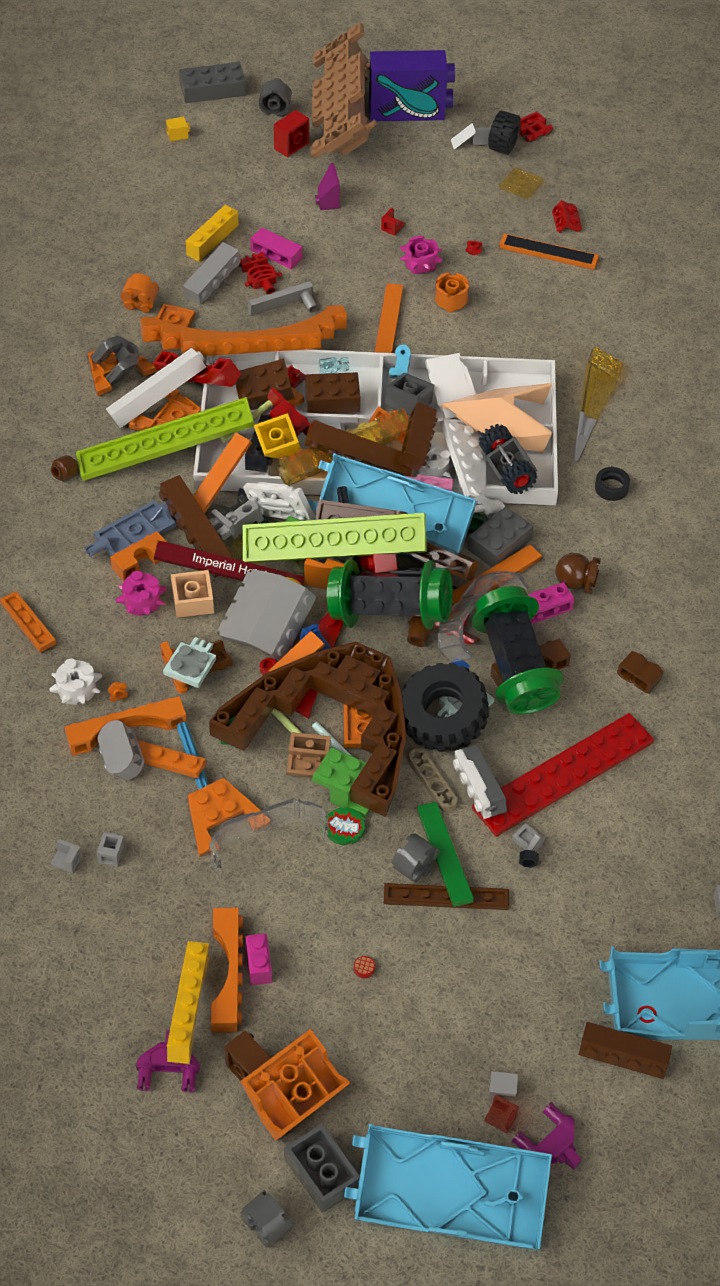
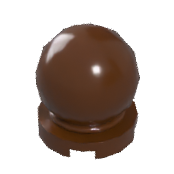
(577, 571)

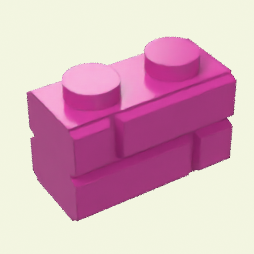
(258, 959)

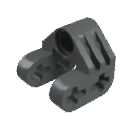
(125, 352)

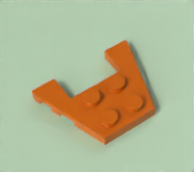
(101, 370)
(174, 409)
(214, 806)

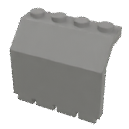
(267, 613)

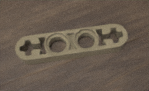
(430, 781)

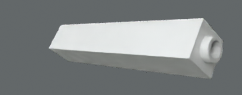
(156, 387)

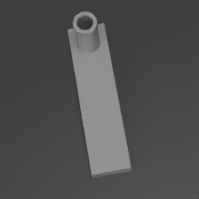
(284, 297)

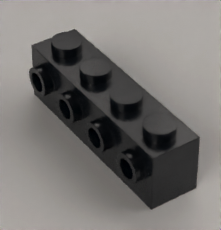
(254, 455)

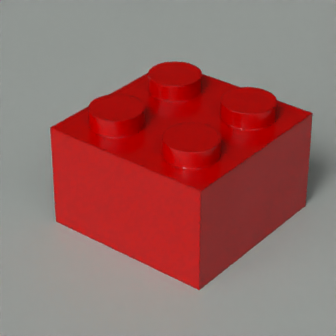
(291, 133)

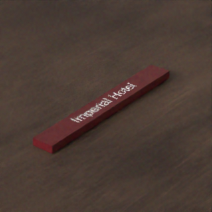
(214, 563)

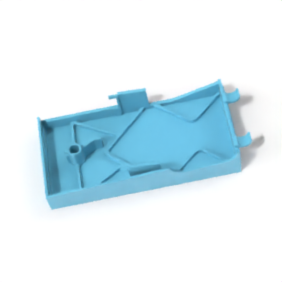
(446, 512)
(677, 984)
(451, 1187)

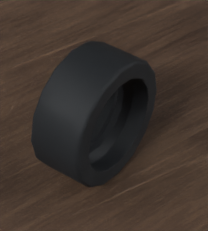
(614, 473)

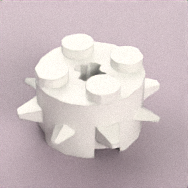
(437, 464)
(75, 682)

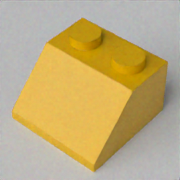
(277, 437)

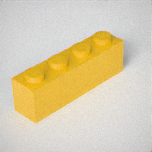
(212, 233)

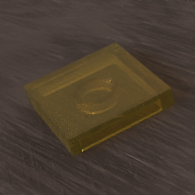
(521, 183)

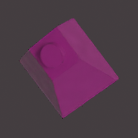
(329, 190)

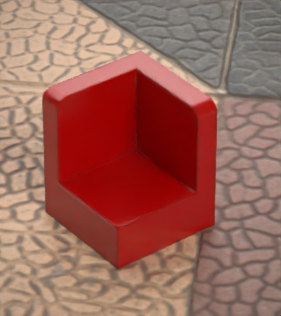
(390, 224)

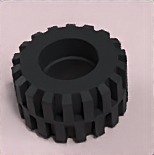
(504, 132)

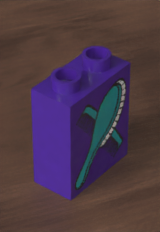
(410, 85)

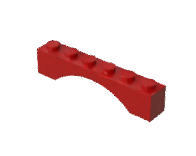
(220, 373)

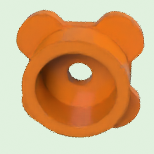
(117, 691)

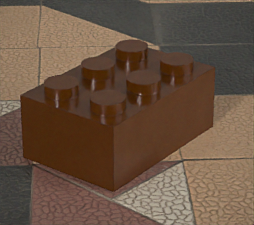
(258, 381)
(332, 393)

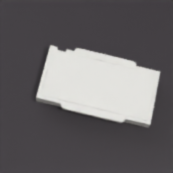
(450, 380)
(279, 500)

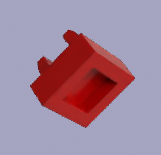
(296, 376)

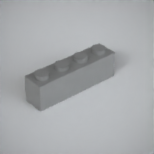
(211, 273)

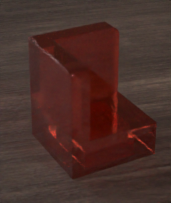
(502, 1114)

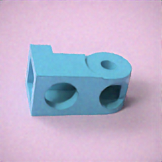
(402, 362)

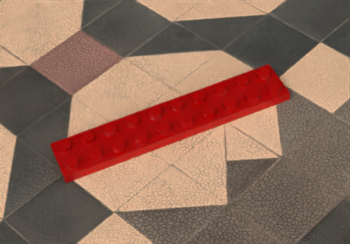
(568, 771)

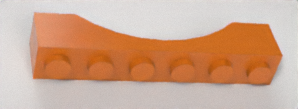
(163, 714)
(224, 1008)

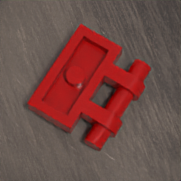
(532, 122)

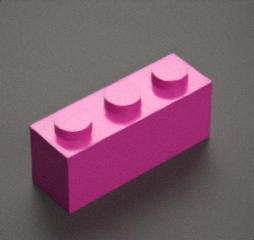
(276, 248)

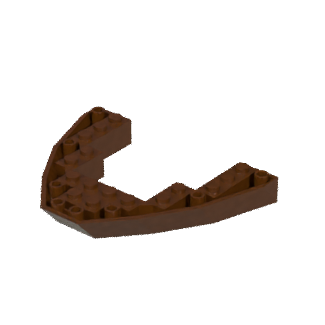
(346, 674)

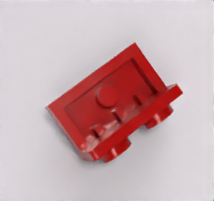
(566, 215)

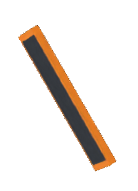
(549, 251)

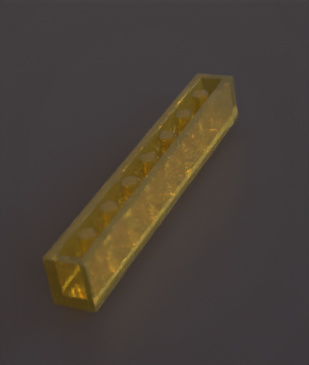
(306, 462)

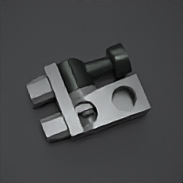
(231, 519)

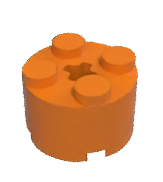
(451, 291)
(139, 292)

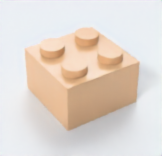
(192, 593)

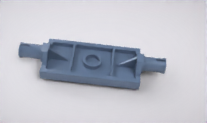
(132, 529)

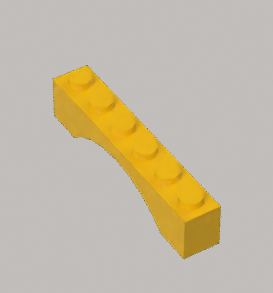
(187, 1001)

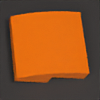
(318, 573)

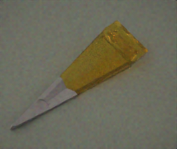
(600, 378)

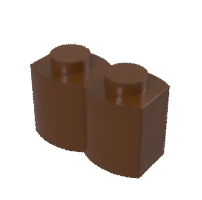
(640, 672)

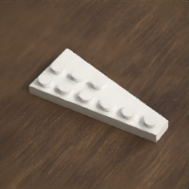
(467, 458)

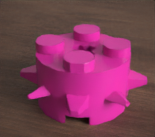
(421, 255)
(141, 593)

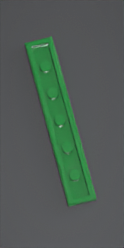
(447, 859)

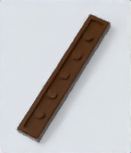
(438, 896)

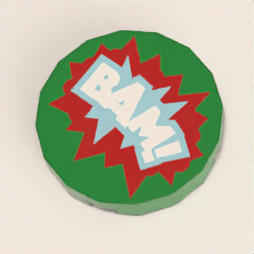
(345, 826)

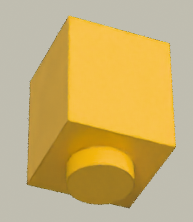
(177, 128)

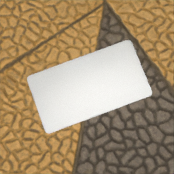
(463, 136)

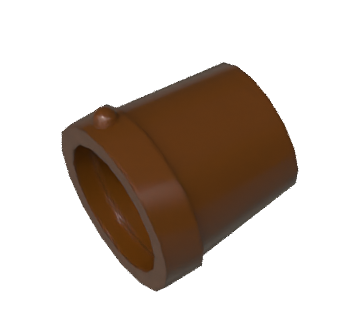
(417, 632)

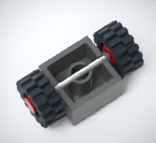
(508, 459)

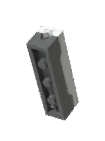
(479, 781)

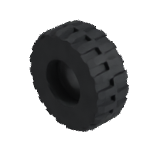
(451, 731)

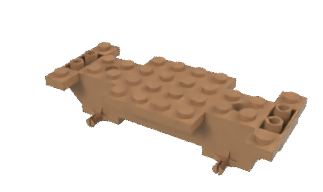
(340, 95)

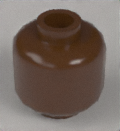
(64, 468)

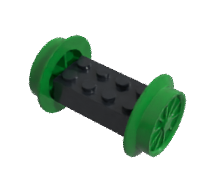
(390, 594)
(526, 680)

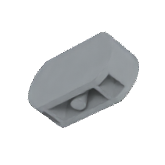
(120, 750)

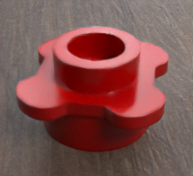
(474, 247)

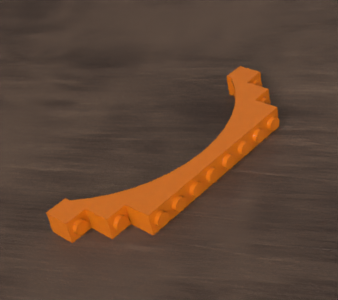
(297, 336)

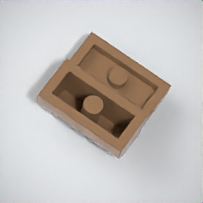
(306, 753)

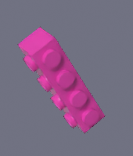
(552, 601)

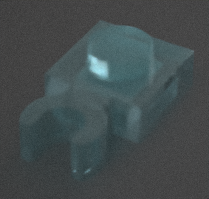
(332, 365)

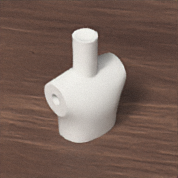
(490, 507)

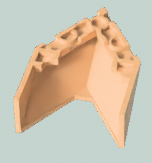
(498, 407)

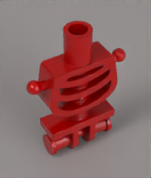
(259, 272)

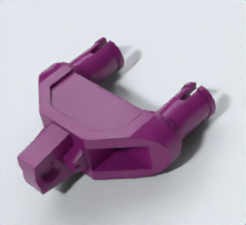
(156, 1061)
(558, 1142)

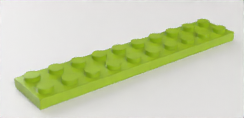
(164, 439)
(335, 538)

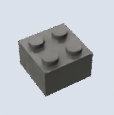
(407, 391)

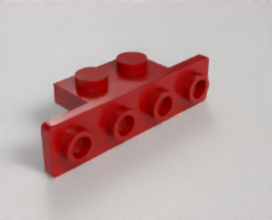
(299, 422)

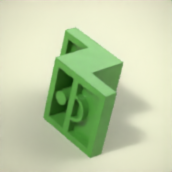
(338, 774)

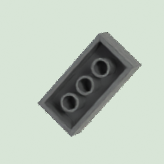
(212, 82)

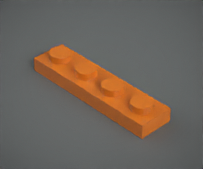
(28, 621)
(172, 760)

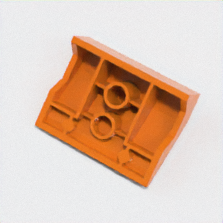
(293, 1084)

